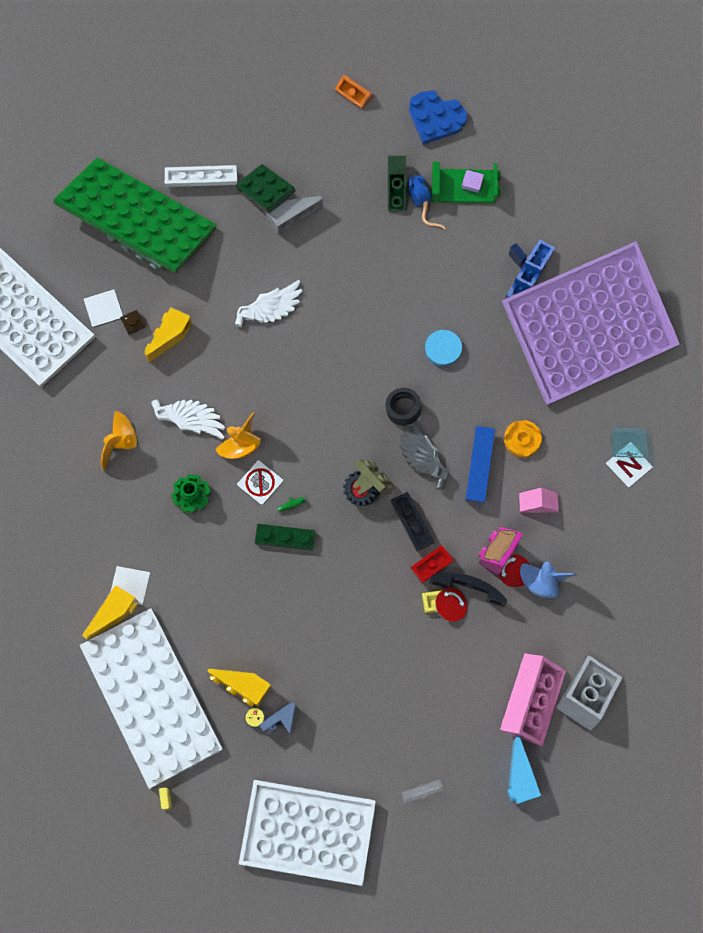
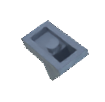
(285, 715)

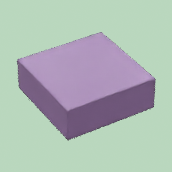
(472, 181)

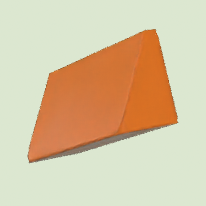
(353, 91)

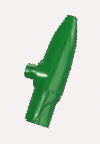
(292, 503)

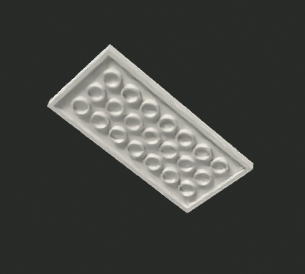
(35, 326)
(150, 698)

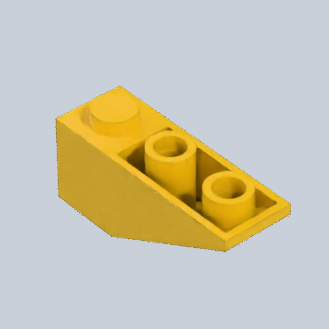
(172, 331)
(247, 685)

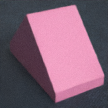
(538, 501)

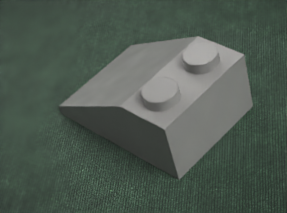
(589, 693)

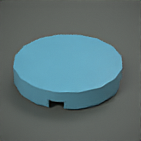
(443, 347)

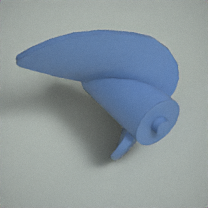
(543, 581)

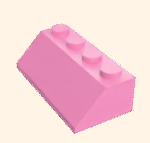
(533, 699)

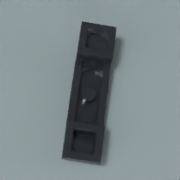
(493, 595)

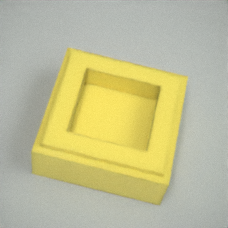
(429, 601)
(165, 798)

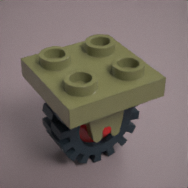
(364, 484)

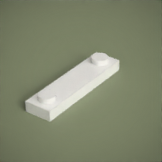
(200, 176)

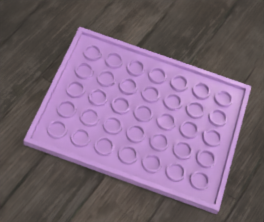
(590, 322)

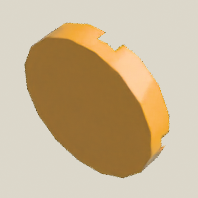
(522, 438)

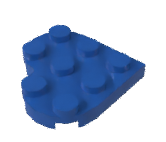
(434, 117)

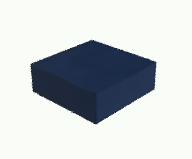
(517, 255)

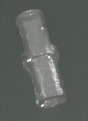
(422, 791)

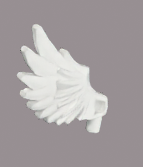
(270, 305)
(190, 417)

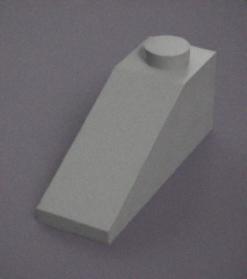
(292, 212)

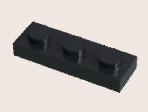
(412, 521)

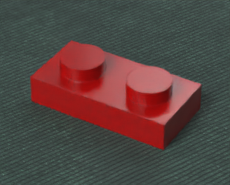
(431, 564)

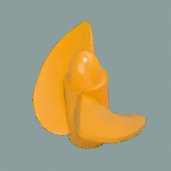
(122, 437)
(241, 441)

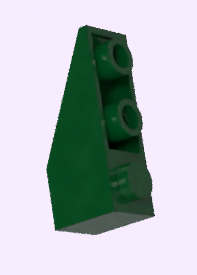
(396, 183)

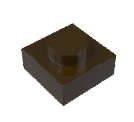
(132, 322)

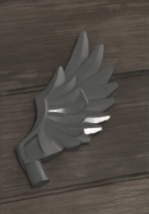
(423, 455)

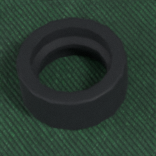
(401, 393)

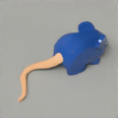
(420, 196)

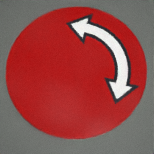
(511, 572)
(451, 604)

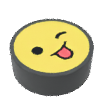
(254, 717)

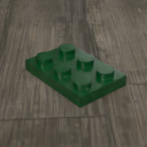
(265, 188)

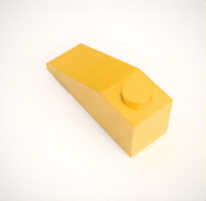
(113, 610)

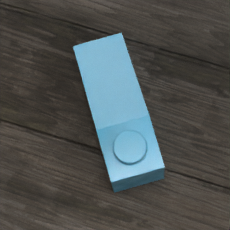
(521, 778)

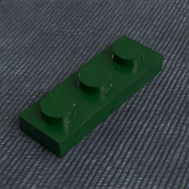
(284, 537)

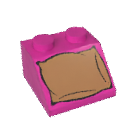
(499, 550)

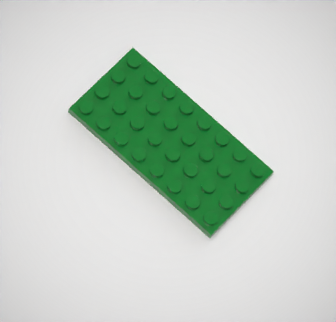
(135, 214)

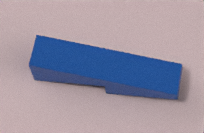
(480, 464)

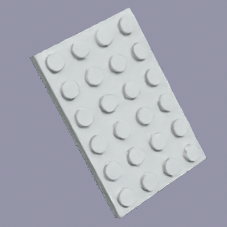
(307, 832)

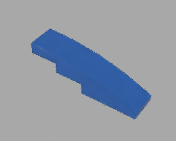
(532, 268)

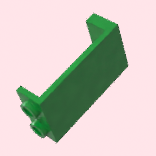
(448, 185)

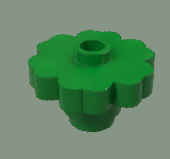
(193, 501)

